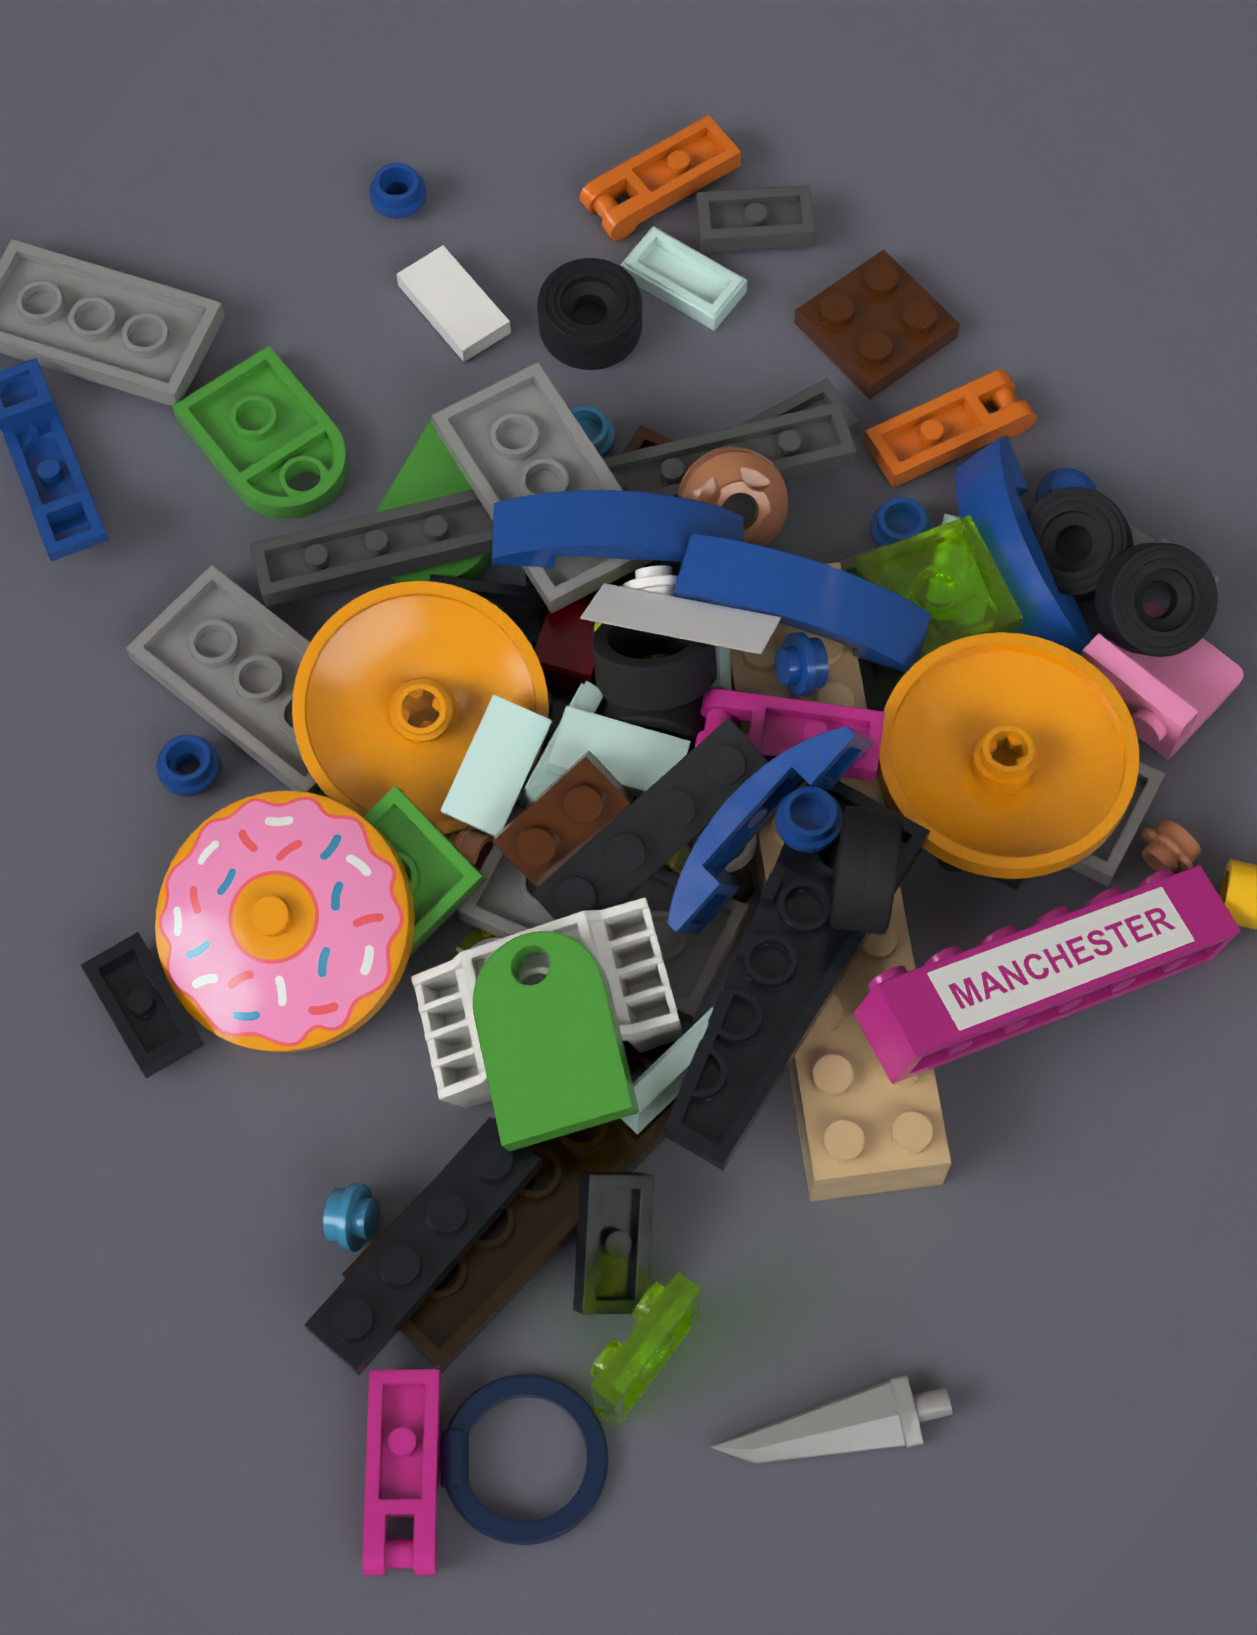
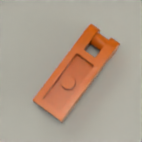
(660, 177)
(948, 427)

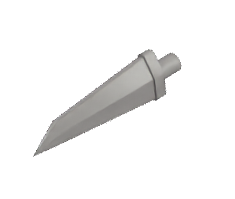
(859, 1422)

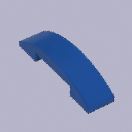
(47, 463)
(990, 492)
(603, 525)
(806, 597)
(704, 882)

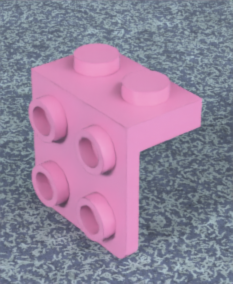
(1169, 693)

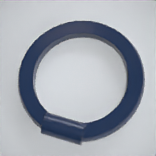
(456, 1459)

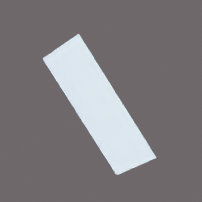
(681, 618)

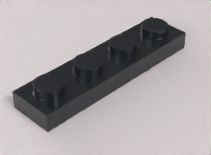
(653, 825)
(422, 1248)

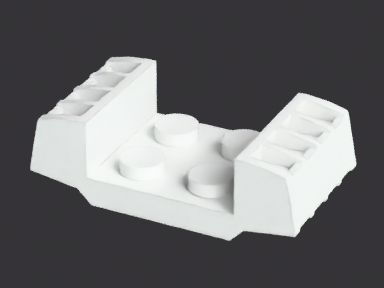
(619, 939)

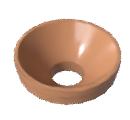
(745, 471)

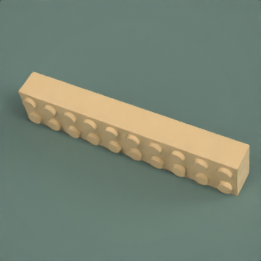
(851, 1119)

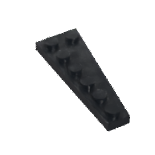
(773, 994)

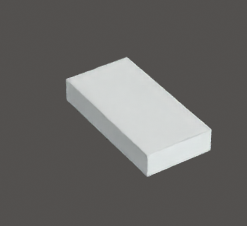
(453, 303)

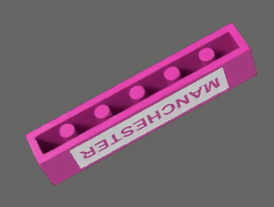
(1043, 972)

